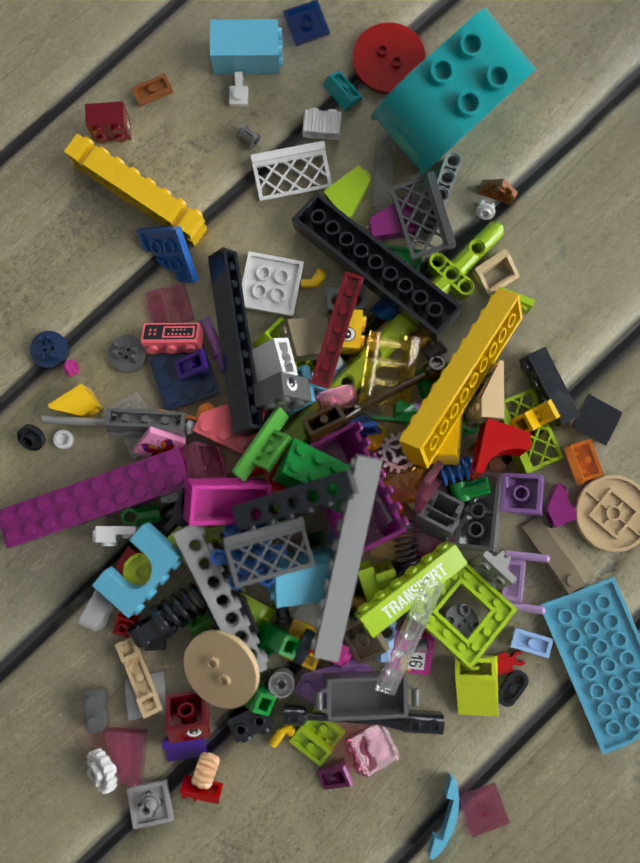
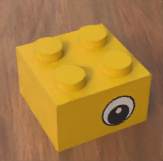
(354, 340)

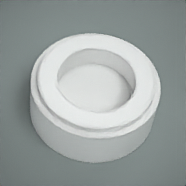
(63, 439)

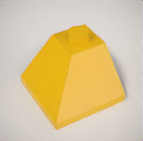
(77, 402)

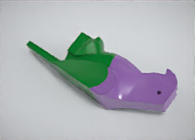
(401, 413)

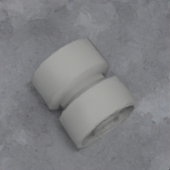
(282, 682)

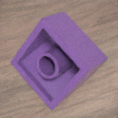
(522, 494)

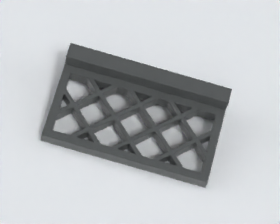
(438, 208)
(258, 537)

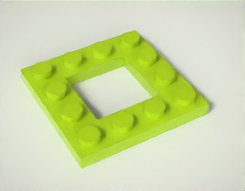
(499, 613)

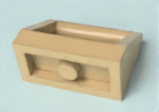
(479, 271)

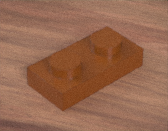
(152, 89)

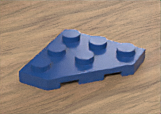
(170, 249)

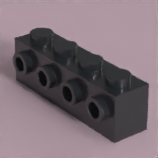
(548, 384)

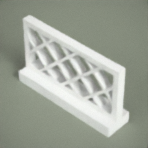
(286, 155)

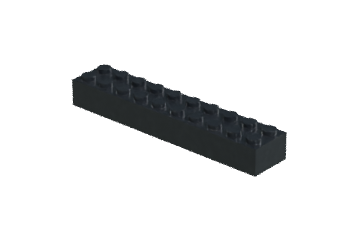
(382, 269)

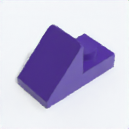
(191, 364)

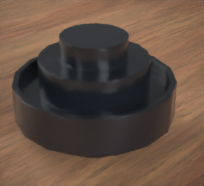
(31, 437)

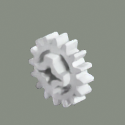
(389, 449)
(101, 771)

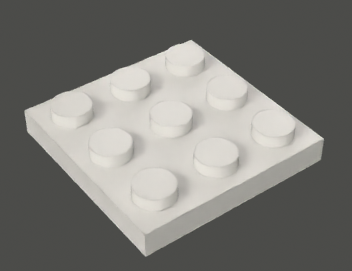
(271, 283)

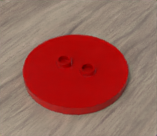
(386, 56)

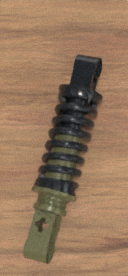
(178, 613)

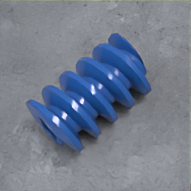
(453, 471)

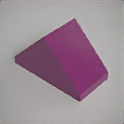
(335, 775)

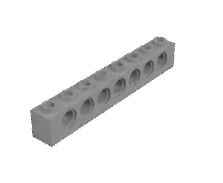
(183, 537)

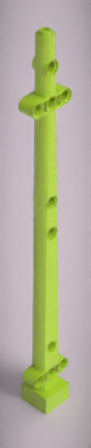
(395, 330)

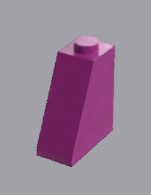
(387, 225)

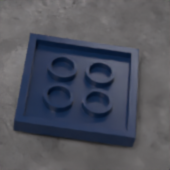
(177, 392)

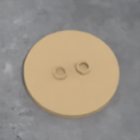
(609, 513)
(221, 669)

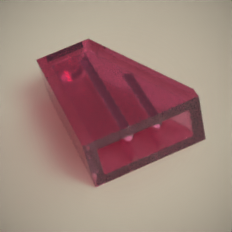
(127, 753)

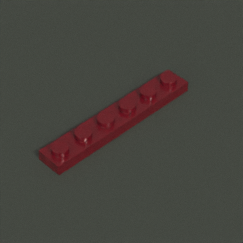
(337, 330)

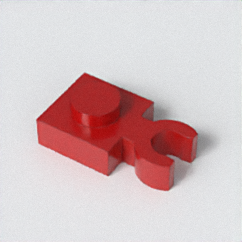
(505, 661)

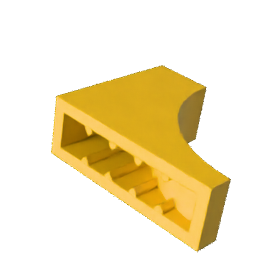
(450, 450)

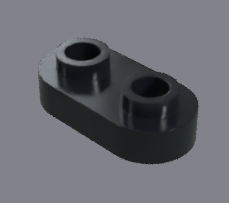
(513, 689)

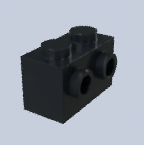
(247, 723)

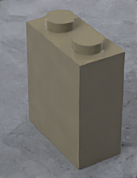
(304, 336)

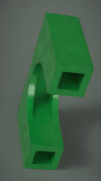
(272, 639)

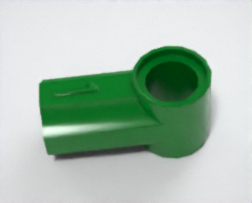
(466, 490)
(143, 515)

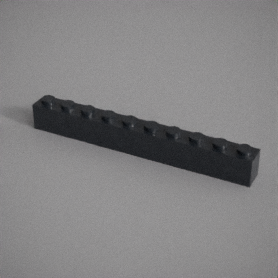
(235, 342)

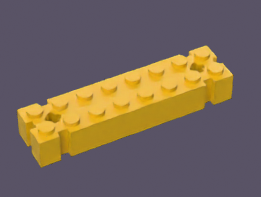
(134, 188)

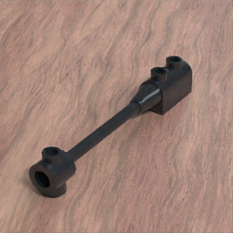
(417, 722)

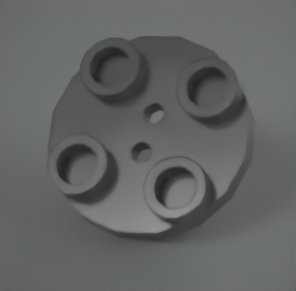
(118, 352)
(458, 613)

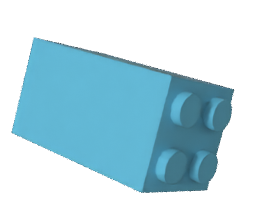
(246, 46)
(300, 586)

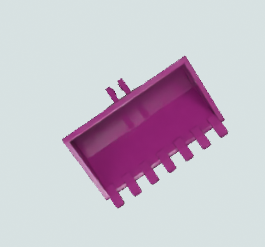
(343, 446)

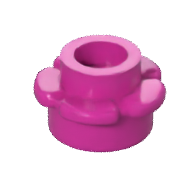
(70, 367)

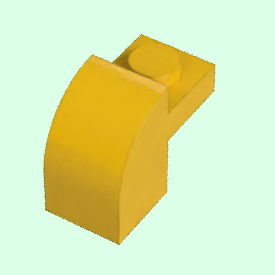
(536, 417)

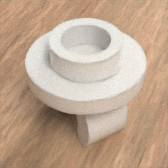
(485, 211)

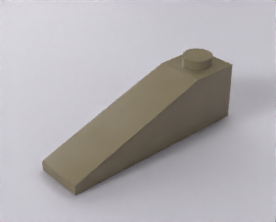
(566, 563)

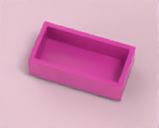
(211, 499)

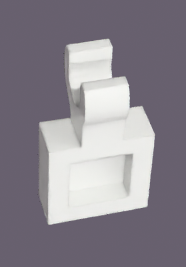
(238, 94)

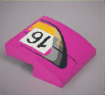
(422, 656)

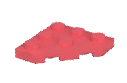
(217, 426)

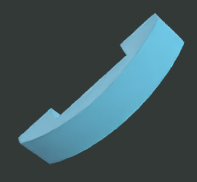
(439, 841)

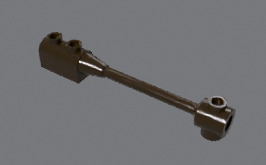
(335, 418)

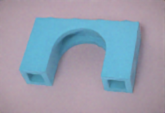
(163, 558)

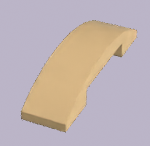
(139, 677)

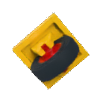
(304, 655)

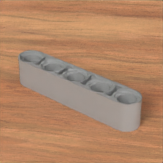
(449, 172)

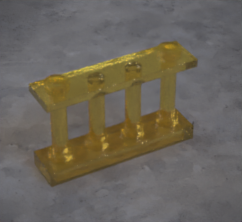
(406, 366)

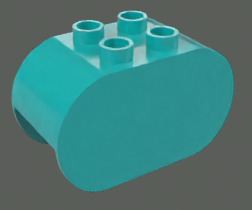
(453, 90)

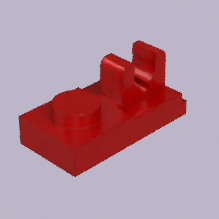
(209, 795)

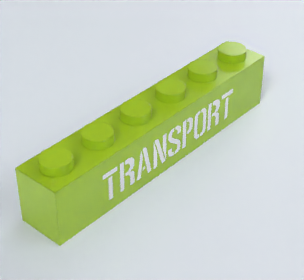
(400, 595)

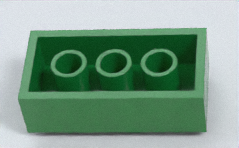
(304, 464)

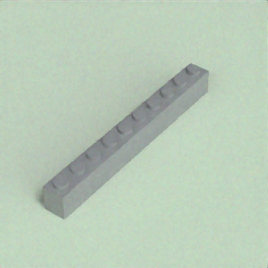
(346, 560)

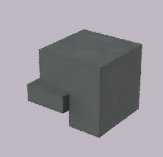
(440, 516)

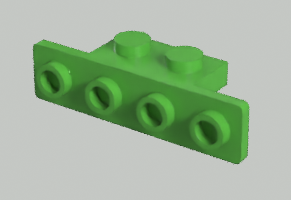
(265, 447)

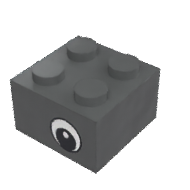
(283, 391)

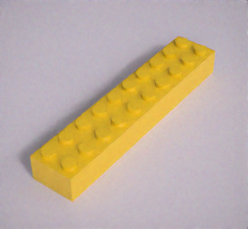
(461, 378)

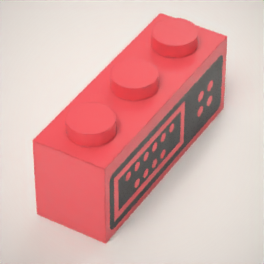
(172, 337)

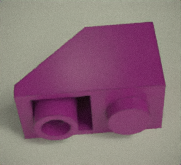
(557, 506)

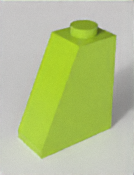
(349, 191)

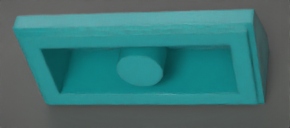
(342, 90)

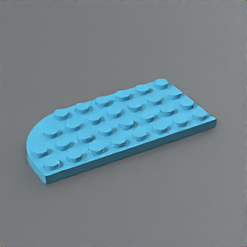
(601, 658)

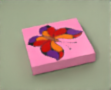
(156, 442)

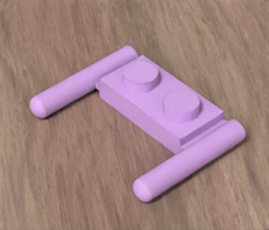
(514, 591)

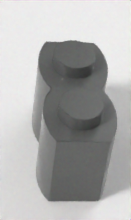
(97, 714)

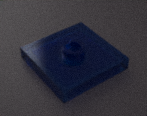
(306, 22)

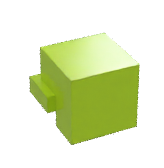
(375, 577)

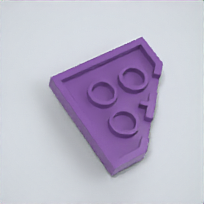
(313, 680)

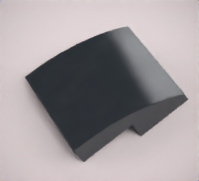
(597, 419)

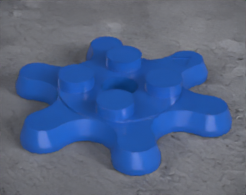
(219, 557)

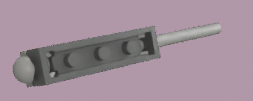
(132, 422)

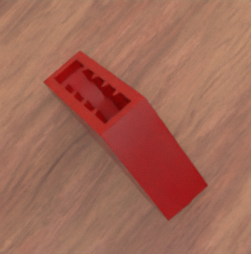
(496, 440)

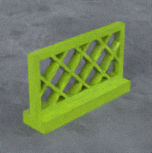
(523, 462)

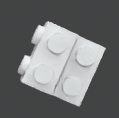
(113, 534)

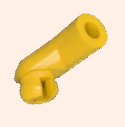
(315, 281)
(280, 733)

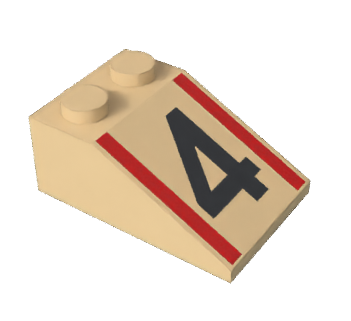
(489, 398)

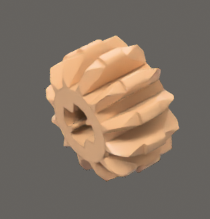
(205, 770)

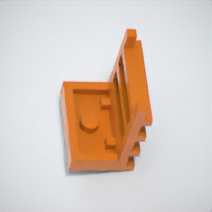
(583, 461)

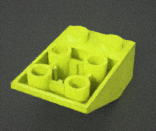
(478, 687)

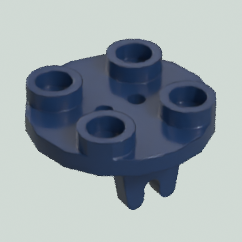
(50, 358)

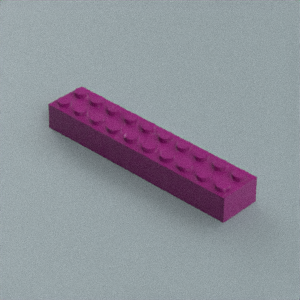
(94, 498)

